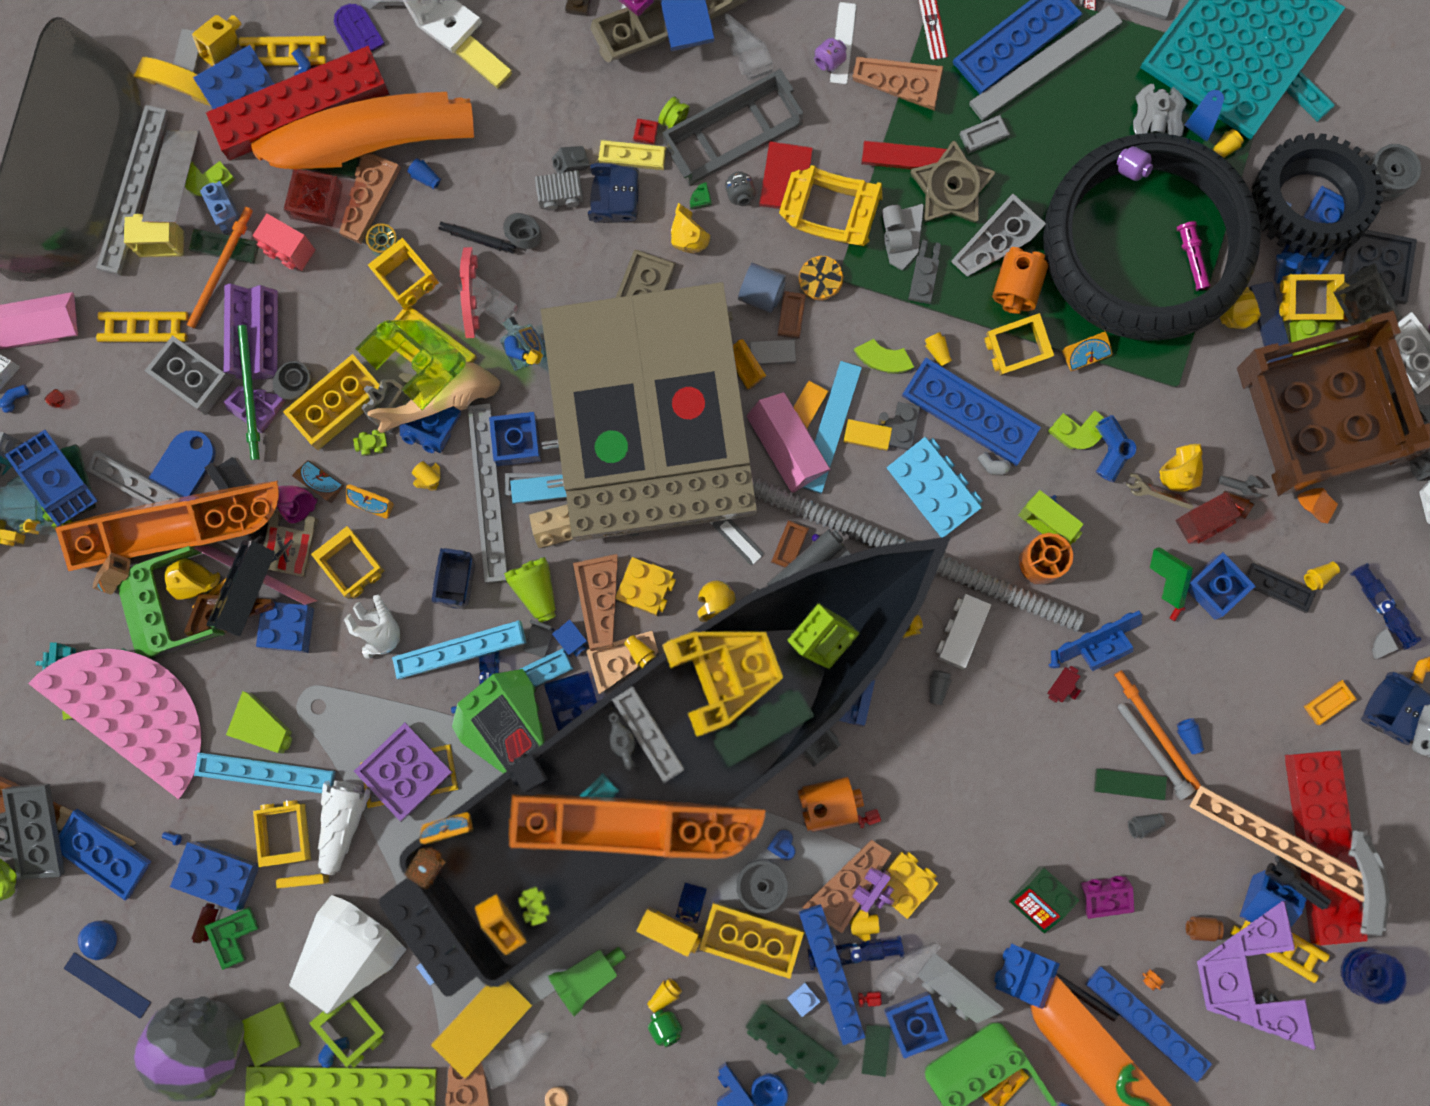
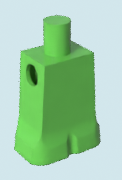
(585, 978)

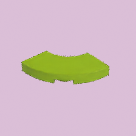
(884, 359)

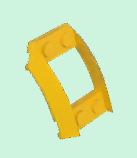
(862, 212)

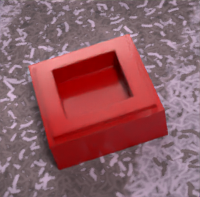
(645, 131)

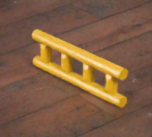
(293, 42)
(132, 318)
(1285, 957)

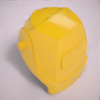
(686, 233)
(1243, 312)
(1183, 470)
(189, 579)

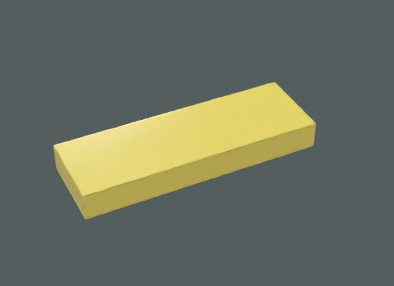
(483, 62)
(632, 155)

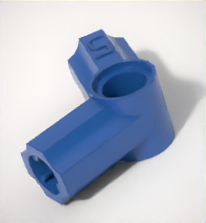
(1114, 438)

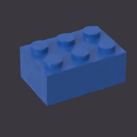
(215, 875)

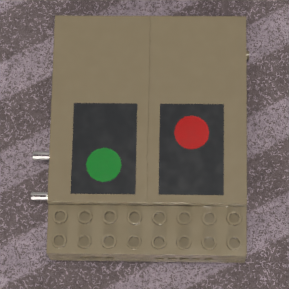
(648, 412)

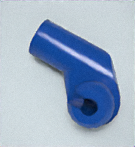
(301, 59)
(12, 394)
(326, 1055)

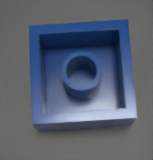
(515, 439)
(1219, 586)
(286, 628)
(915, 1025)

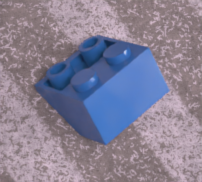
(1266, 894)

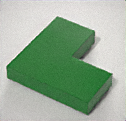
(1176, 574)
(224, 936)

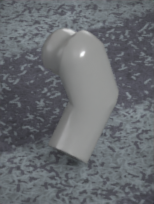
(994, 467)

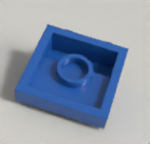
(431, 431)
(1026, 975)

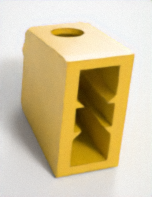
(216, 38)

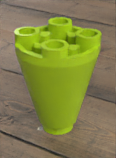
(534, 588)

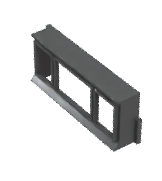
(746, 97)

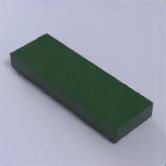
(1130, 784)

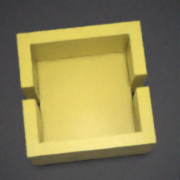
(153, 238)

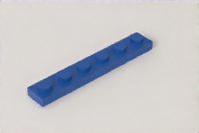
(832, 974)
(1148, 1024)

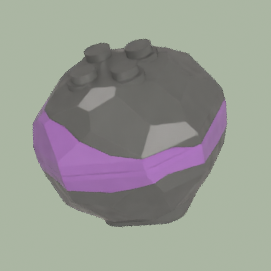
(189, 1049)

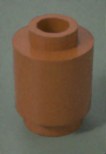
(1204, 929)

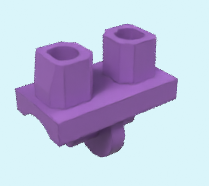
(867, 898)

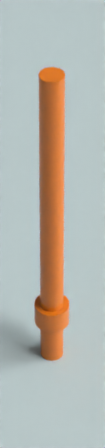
(239, 228)
(1131, 691)

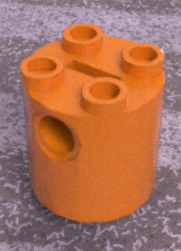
(1020, 280)
(1046, 558)
(838, 804)

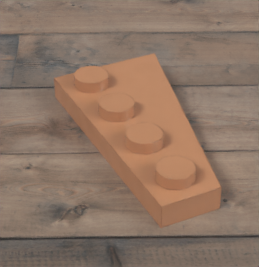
(370, 189)

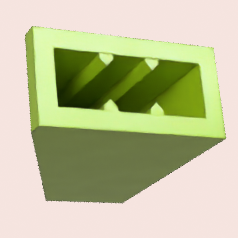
(258, 725)

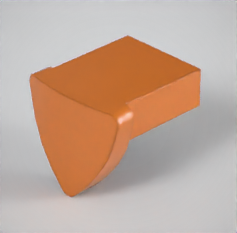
(1318, 504)

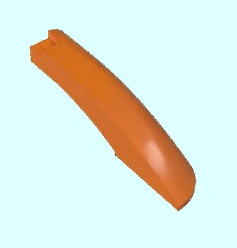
(364, 127)
(168, 524)
(631, 826)
(1090, 1048)

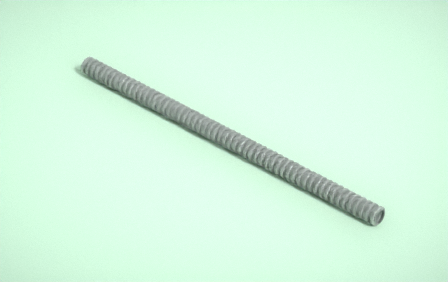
(951, 569)

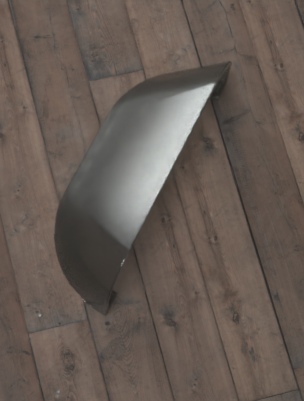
(65, 154)

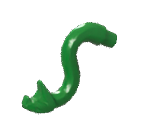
(1125, 1077)

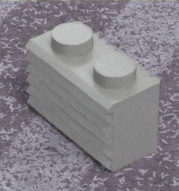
(559, 190)

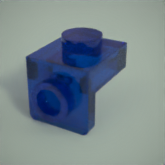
(690, 903)

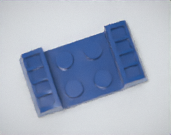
(51, 478)

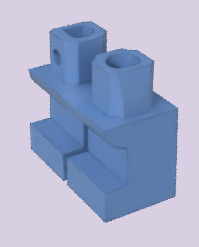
(220, 206)

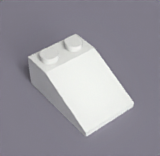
(1415, 351)

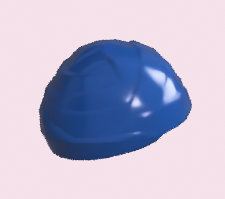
(97, 940)
(769, 1091)

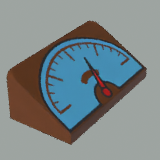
(318, 481)

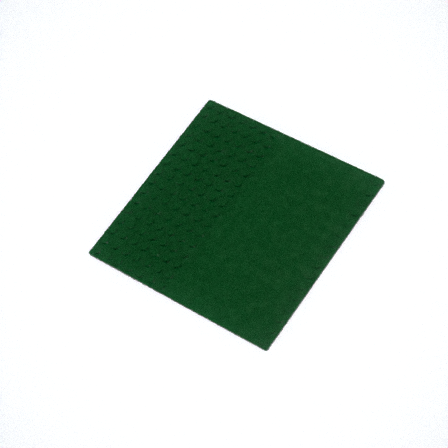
(1119, 228)

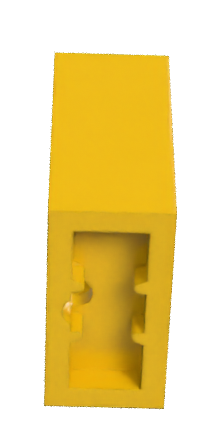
(392, 259)
(1288, 290)
(1039, 333)
(334, 545)
(261, 834)
(669, 932)

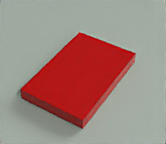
(780, 163)

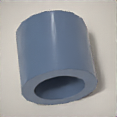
(762, 287)

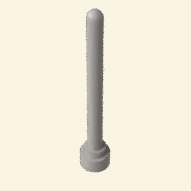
(1181, 786)

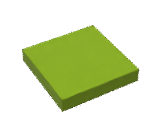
(269, 1034)

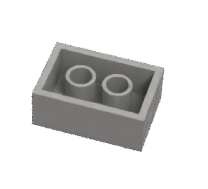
(189, 375)

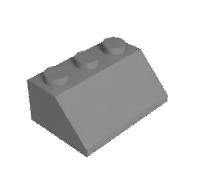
(957, 990)

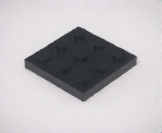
(1392, 256)

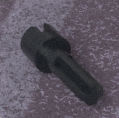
(1285, 874)

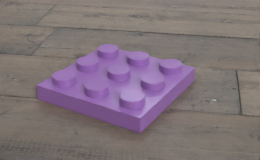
(403, 772)

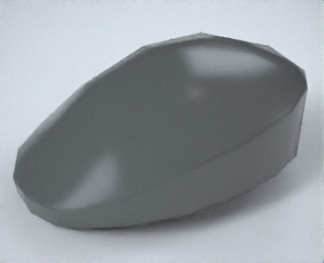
(522, 230)
(292, 380)

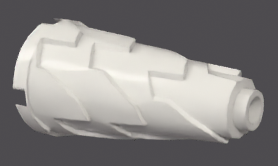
(340, 817)

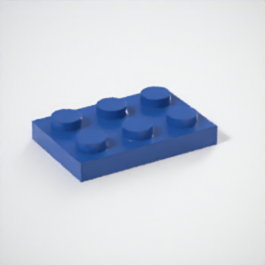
(233, 78)

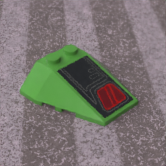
(500, 719)

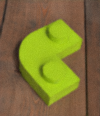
(196, 180)
(1073, 435)

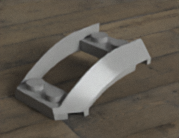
(1374, 883)

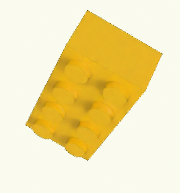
(332, 402)
(751, 939)

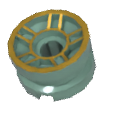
(378, 232)

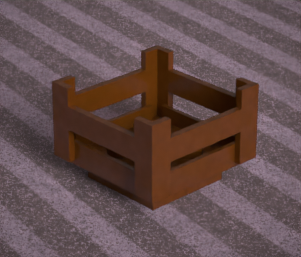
(1332, 405)

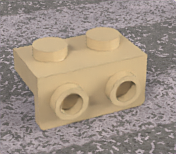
(551, 526)

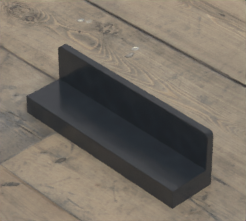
(229, 476)
(241, 588)

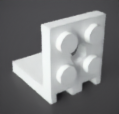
(435, 15)

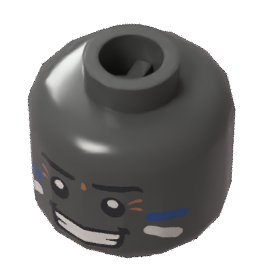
(740, 188)

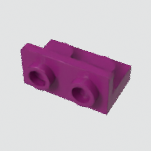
(1108, 897)

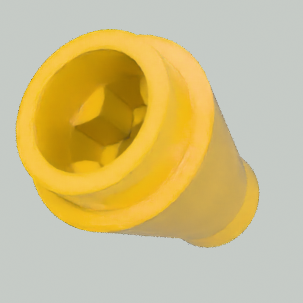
(1228, 143)
(938, 348)
(1319, 576)
(639, 651)
(664, 995)

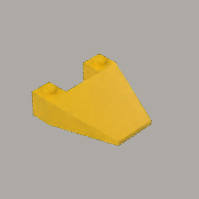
(732, 670)

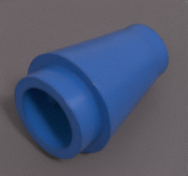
(423, 173)
(1191, 735)

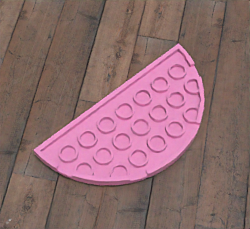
(131, 708)

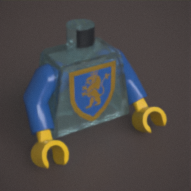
(522, 344)

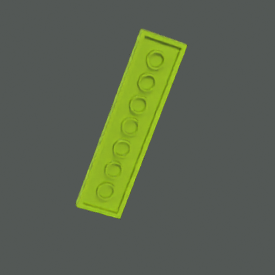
(340, 1086)

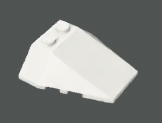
(343, 955)

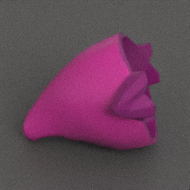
(295, 503)

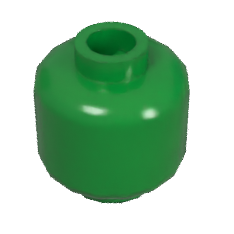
(665, 1028)

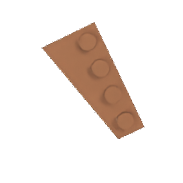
(901, 79)
(597, 594)
(838, 891)
(468, 1091)

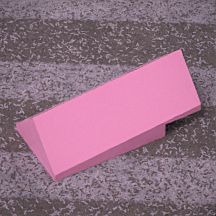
(37, 321)
(787, 441)

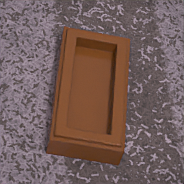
(791, 314)
(789, 544)

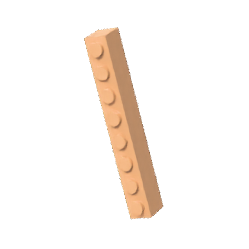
(1279, 841)

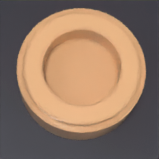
(557, 1097)

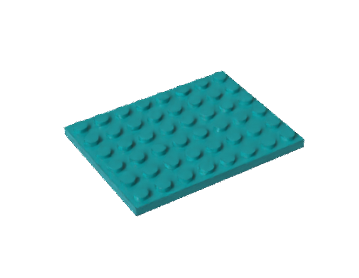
(1242, 50)

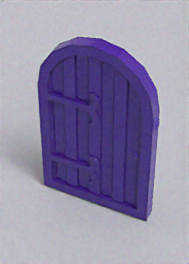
(356, 28)

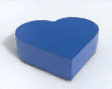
(782, 845)

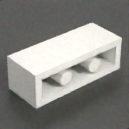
(963, 631)

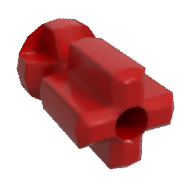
(871, 817)
(871, 999)

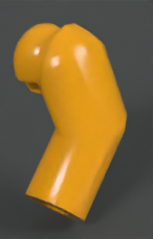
(1420, 670)

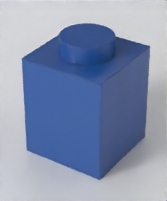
(570, 639)

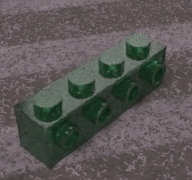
(763, 728)
(792, 1043)

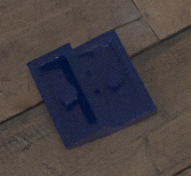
(570, 697)

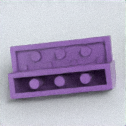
(259, 311)

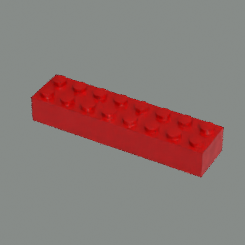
(321, 88)
(1324, 821)

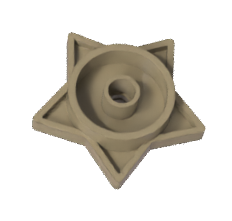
(954, 169)

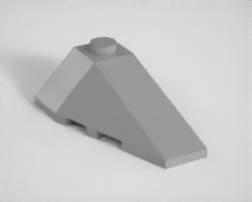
(1009, 227)

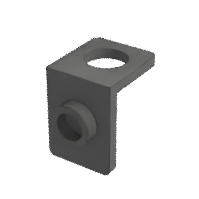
(538, 639)

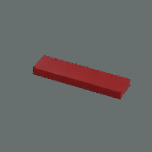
(899, 155)

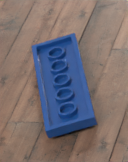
(1015, 41)
(971, 411)

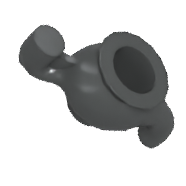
(622, 741)

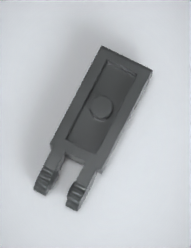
(924, 275)

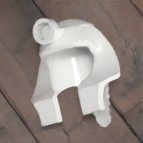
(379, 638)

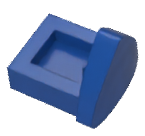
(1288, 264)

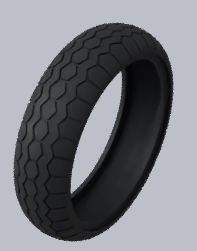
(1182, 158)

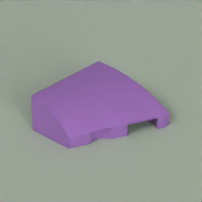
(266, 406)

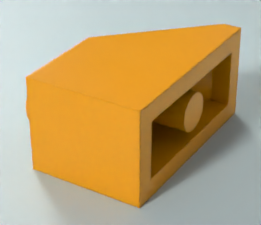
(500, 924)

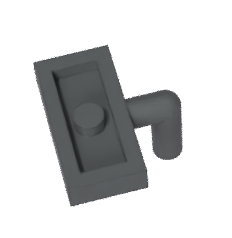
(902, 425)

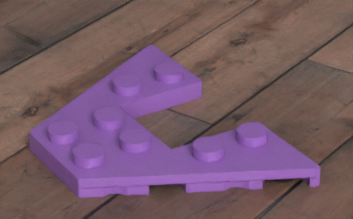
(1229, 986)

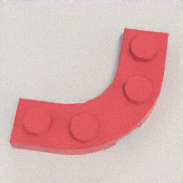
(468, 268)

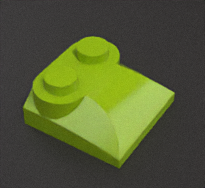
(1309, 328)

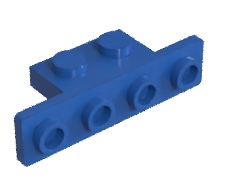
(1103, 644)

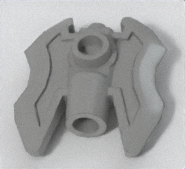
(1160, 111)

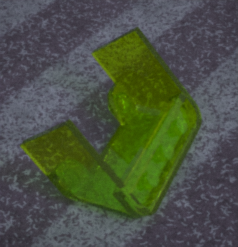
(435, 363)

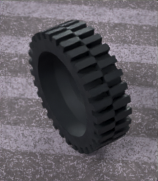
(1337, 165)

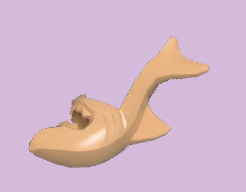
(467, 386)

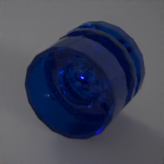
(1386, 975)

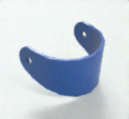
(1206, 115)

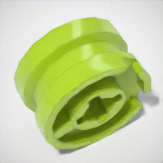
(673, 113)

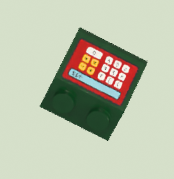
(1043, 900)

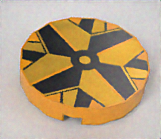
(821, 278)

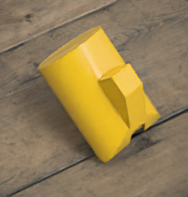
(426, 476)
(864, 925)

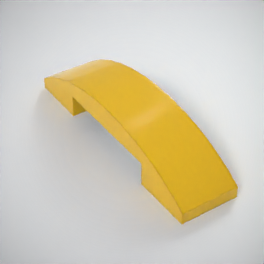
(170, 76)

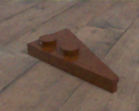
(204, 607)

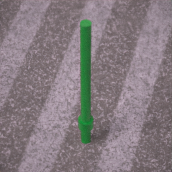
(252, 436)

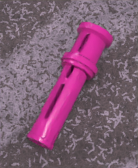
(1188, 245)

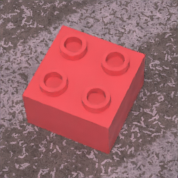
(283, 242)

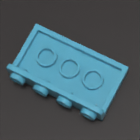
(935, 486)

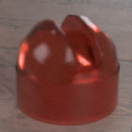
(55, 399)

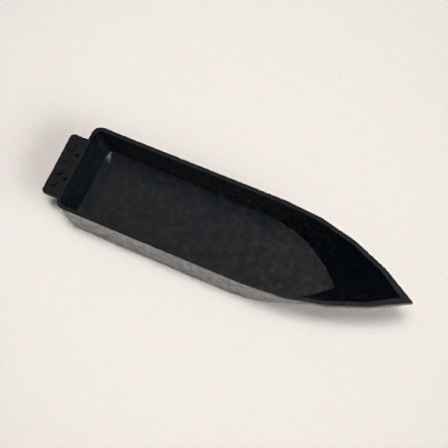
(871, 589)

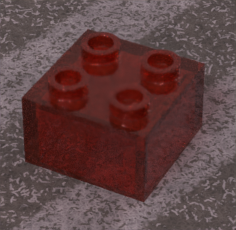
(313, 197)
(1211, 516)

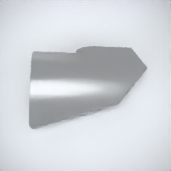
(902, 233)

